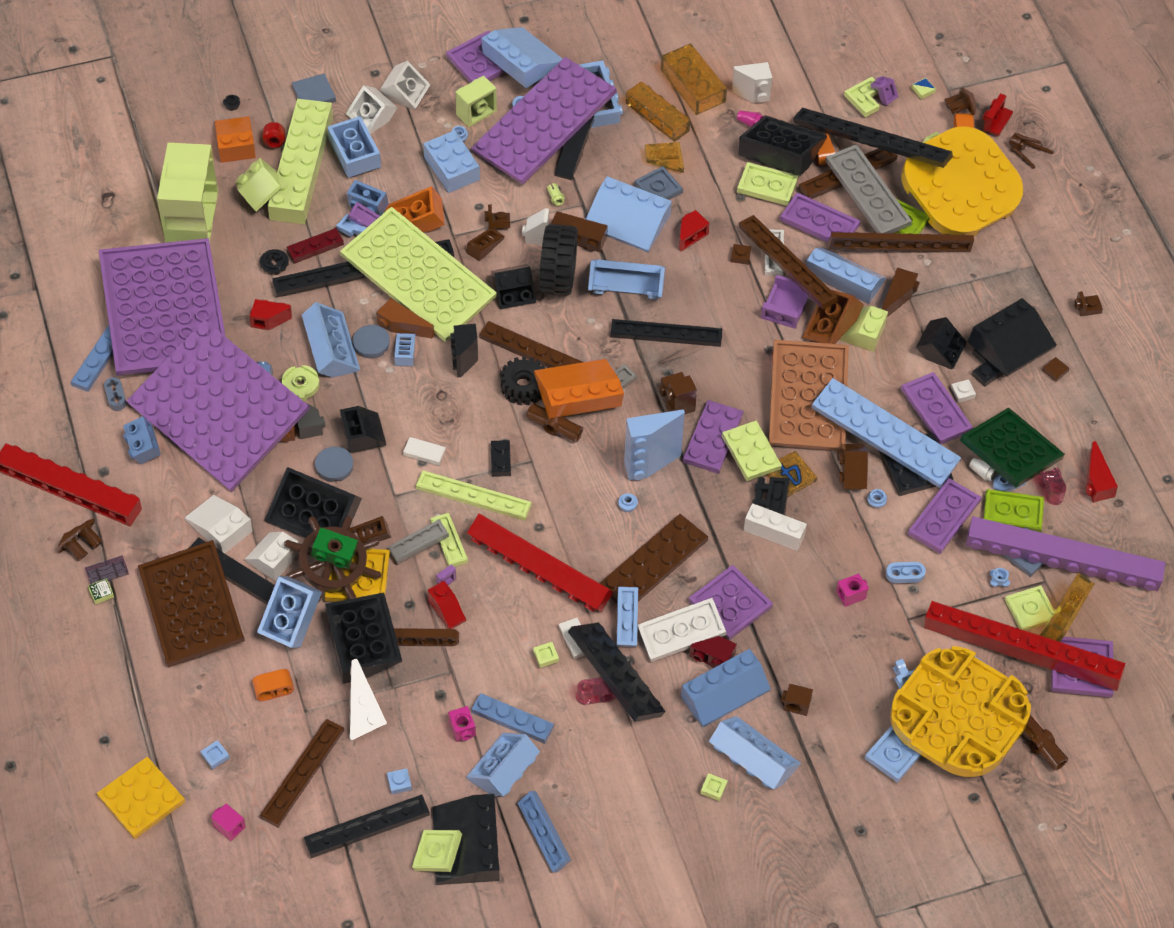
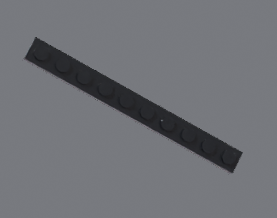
(873, 137)
(327, 275)

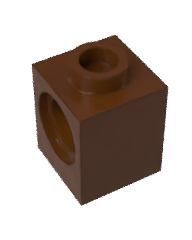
(797, 699)

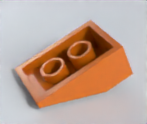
(235, 139)
(422, 209)

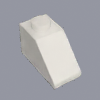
(535, 227)

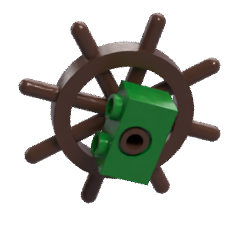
(334, 550)

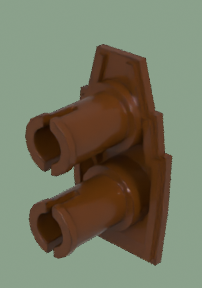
(961, 101)
(70, 538)

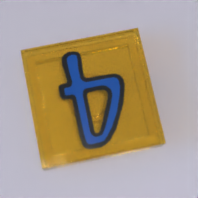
(797, 472)

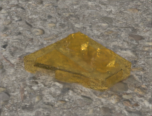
(665, 155)

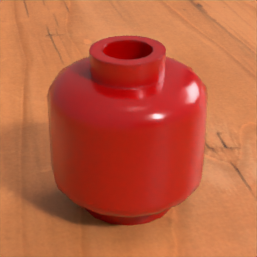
(273, 135)

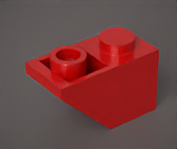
(269, 314)

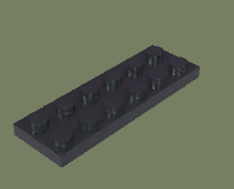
(616, 671)

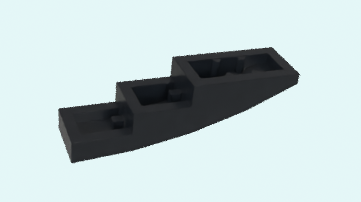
(573, 152)

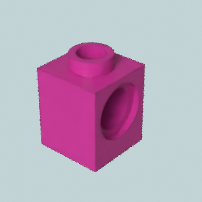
(850, 596)
(462, 716)

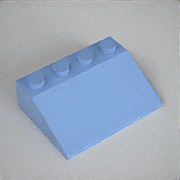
(519, 54)
(630, 213)
(652, 442)

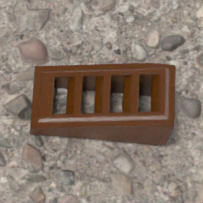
(479, 248)
(372, 524)

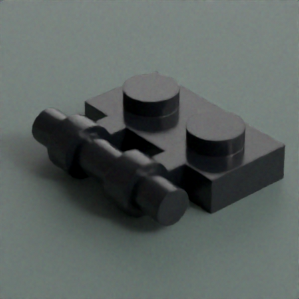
(777, 494)

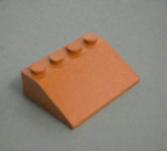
(579, 388)

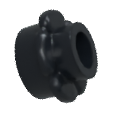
(231, 102)

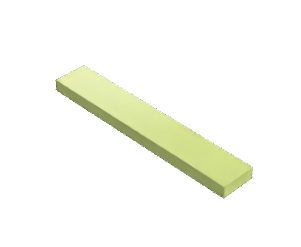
(473, 495)

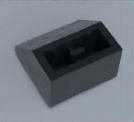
(513, 286)
(941, 343)
(464, 348)
(361, 428)

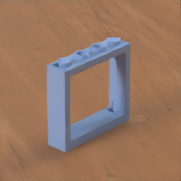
(608, 116)

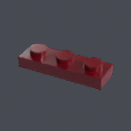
(315, 245)

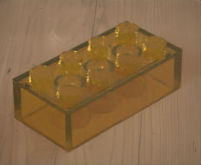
(693, 79)

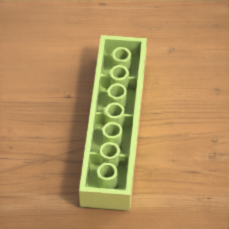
(301, 161)

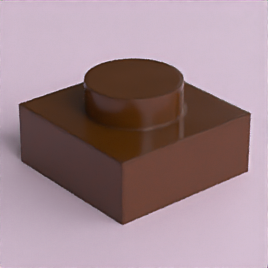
(740, 254)

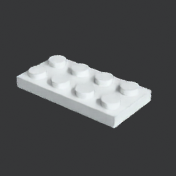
(680, 629)

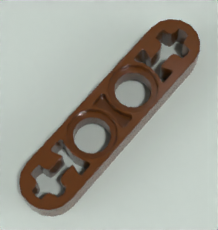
(426, 637)

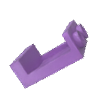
(785, 303)

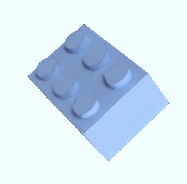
(354, 146)
(451, 161)
(289, 611)

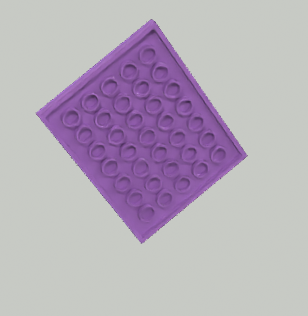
(157, 299)
(218, 405)

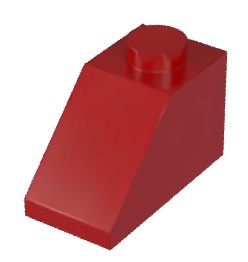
(693, 229)
(446, 605)

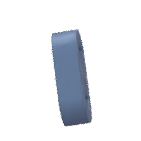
(113, 394)

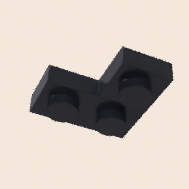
(986, 372)

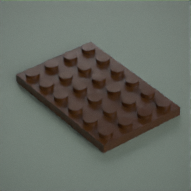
(191, 603)

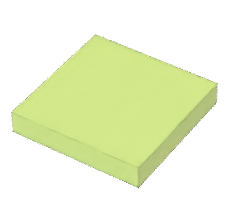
(1030, 607)
(437, 850)

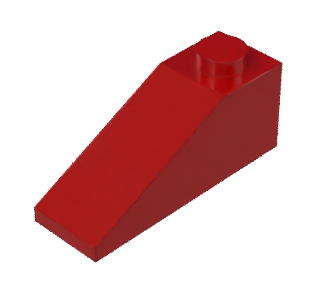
(1100, 481)

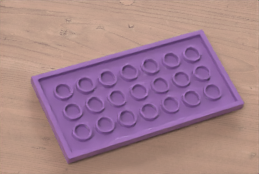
(544, 120)

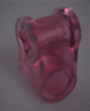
(1052, 485)
(595, 690)

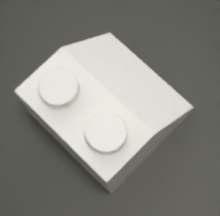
(752, 82)
(405, 85)
(372, 107)
(271, 555)

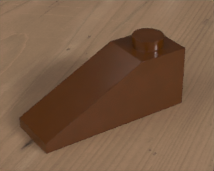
(900, 290)

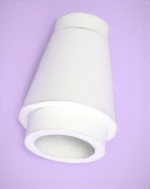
(983, 469)

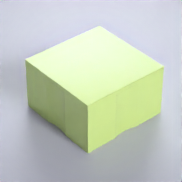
(187, 192)

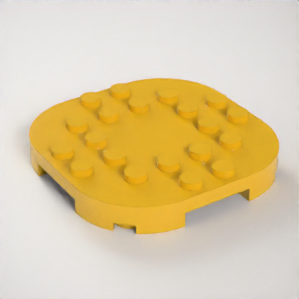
(971, 189)
(960, 712)

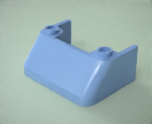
(627, 277)

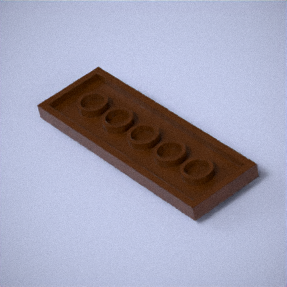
(657, 558)

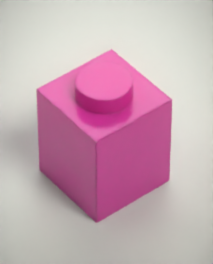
(228, 821)

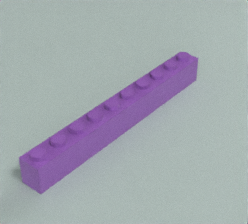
(1065, 554)

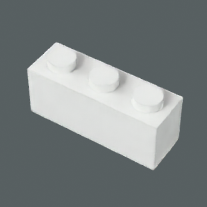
(775, 527)

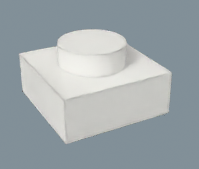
(963, 391)

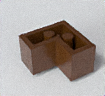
(679, 392)
(854, 466)

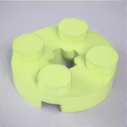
(304, 373)

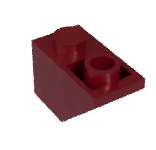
(713, 651)

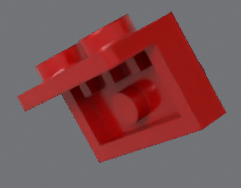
(997, 116)

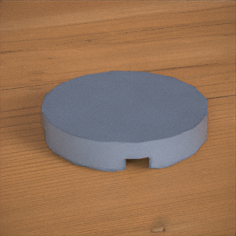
(371, 341)
(334, 464)

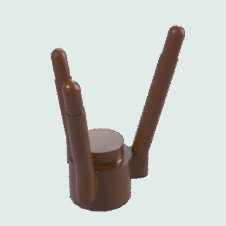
(1019, 142)

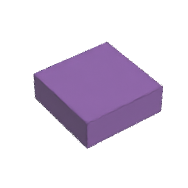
(447, 575)

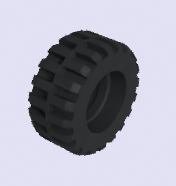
(558, 259)

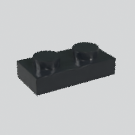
(500, 458)

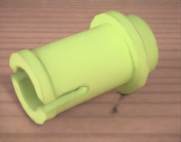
(557, 197)

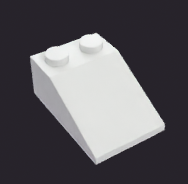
(220, 522)

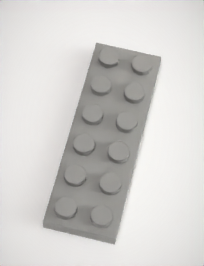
(868, 190)

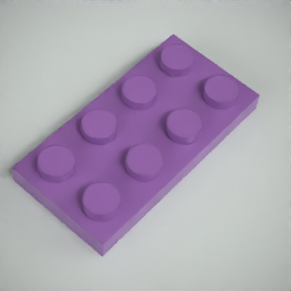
(817, 218)
(936, 408)
(707, 446)
(944, 516)

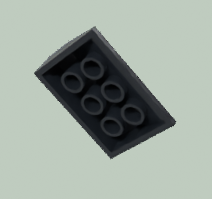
(781, 145)
(1012, 337)
(307, 497)
(364, 632)
(478, 847)

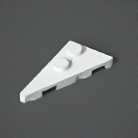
(364, 709)

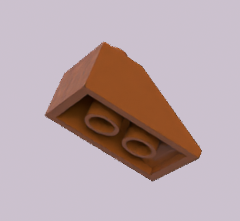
(834, 321)

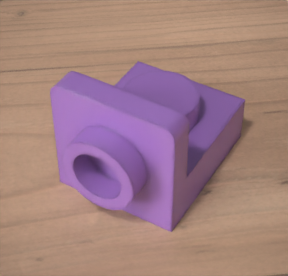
(886, 89)

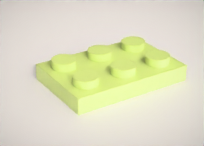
(767, 184)
(751, 450)

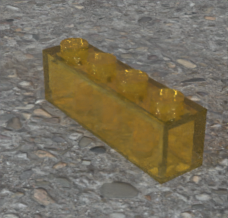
(658, 111)
(1067, 608)

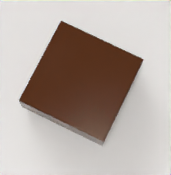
(1055, 369)

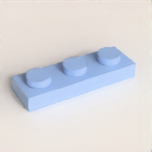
(627, 617)

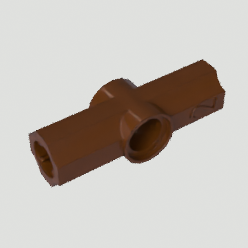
(556, 425)
(1043, 743)

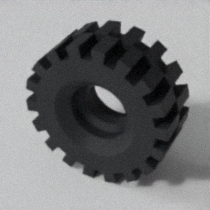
(520, 370)

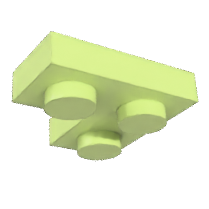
(861, 97)

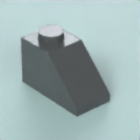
(311, 423)

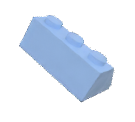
(503, 763)

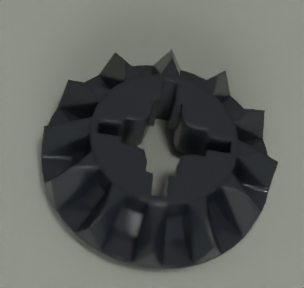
(279, 257)

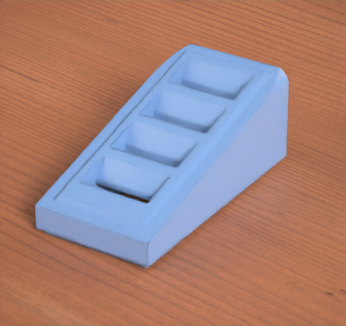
(404, 360)

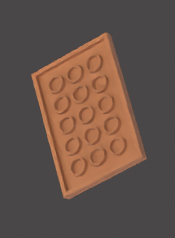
(798, 378)

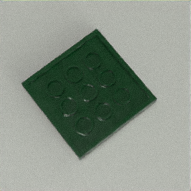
(1012, 447)

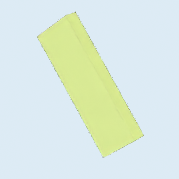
(451, 546)

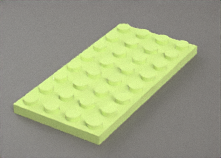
(418, 273)

